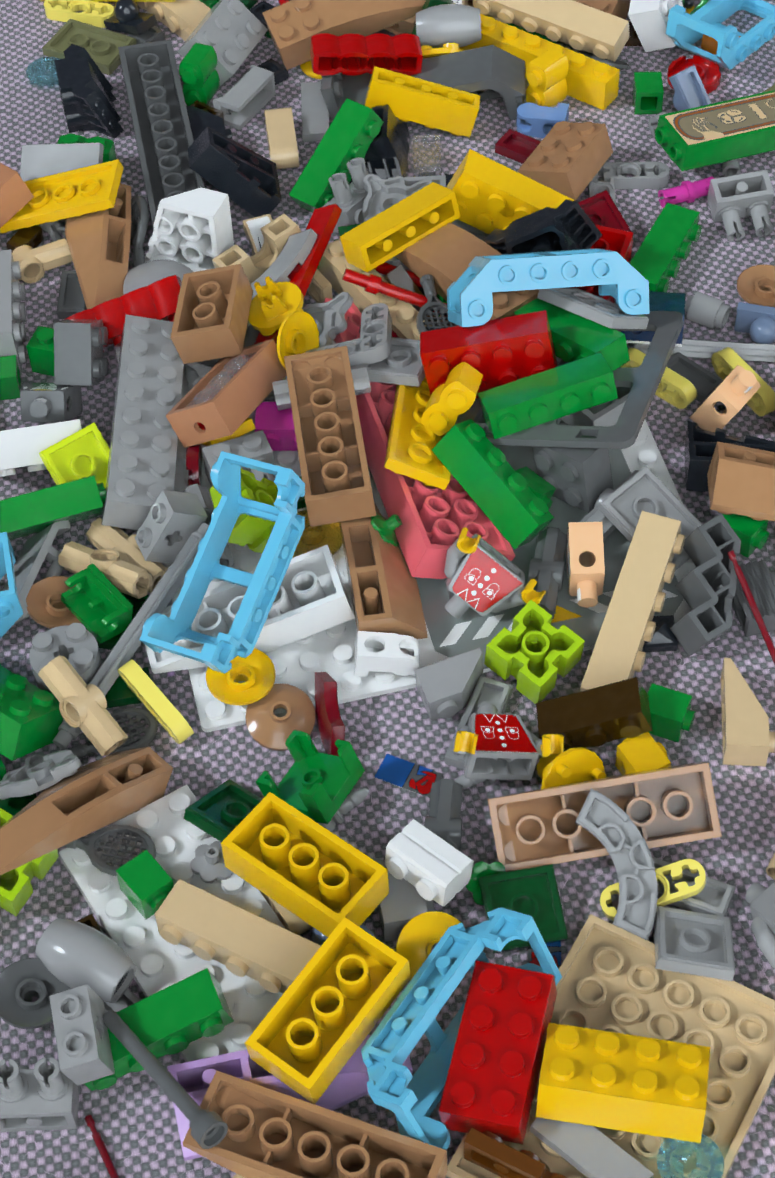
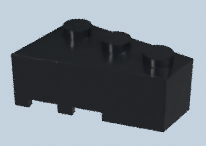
(236, 171)
(700, 450)

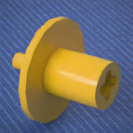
(570, 767)

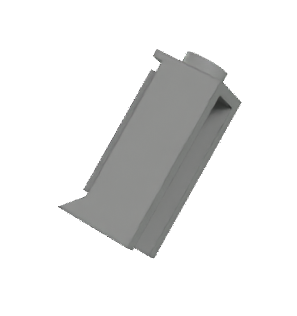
(246, 97)

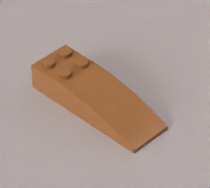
(298, 20)
(446, 257)
(329, 437)
(663, 803)
(297, 1139)

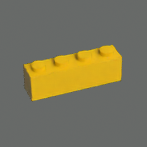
(423, 102)
(400, 226)

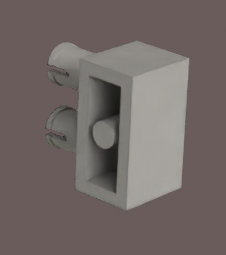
(349, 196)
(742, 197)
(250, 446)
(37, 1097)

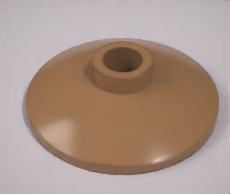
(757, 285)
(46, 605)
(272, 730)

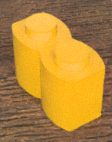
(547, 78)
(452, 398)

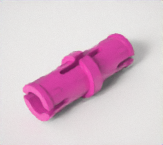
(687, 192)

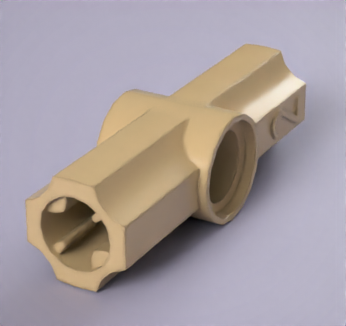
(41, 259)
(114, 538)
(123, 575)
(82, 705)

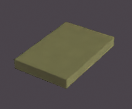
(98, 42)

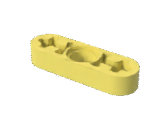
(93, 12)
(672, 387)
(764, 399)
(155, 701)
(682, 888)

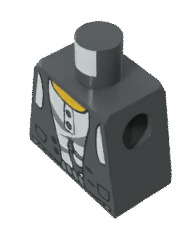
(48, 402)

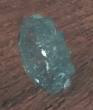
(37, 72)
(708, 1158)

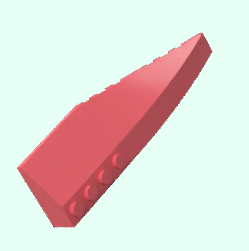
(428, 514)

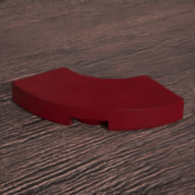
(328, 713)

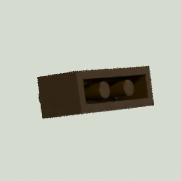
(597, 714)

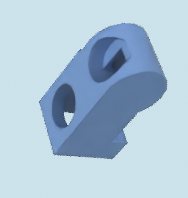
(539, 120)

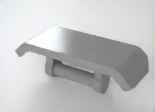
(31, 559)

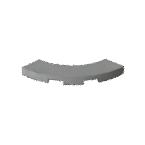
(295, 251)
(631, 859)

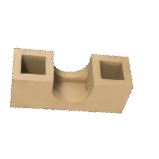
(275, 237)

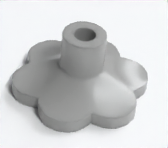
(210, 863)

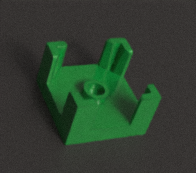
(316, 780)

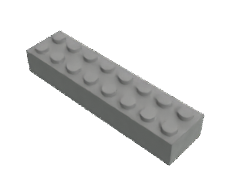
(141, 436)

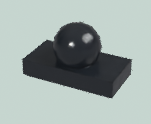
(129, 19)

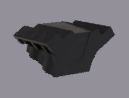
(86, 94)
(390, 148)
(547, 231)

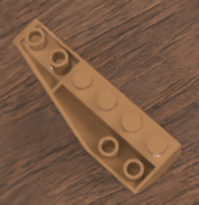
(101, 249)
(742, 481)
(380, 582)
(83, 804)

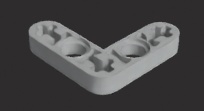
(655, 177)
(374, 338)

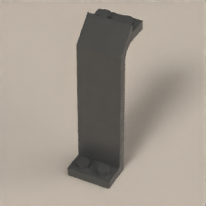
(463, 70)

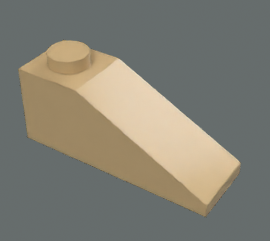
(744, 721)

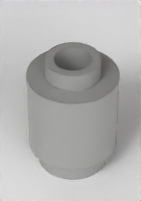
(707, 310)

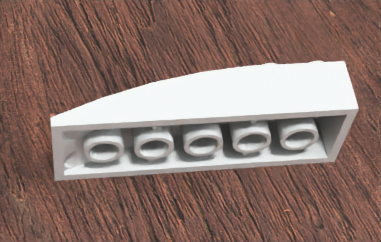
(306, 603)

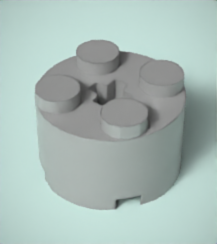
(69, 641)

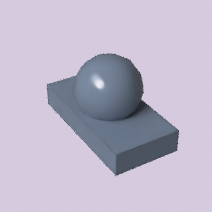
(688, 89)
(757, 321)

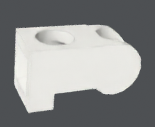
(385, 653)

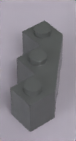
(708, 586)

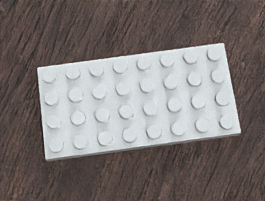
(156, 960)

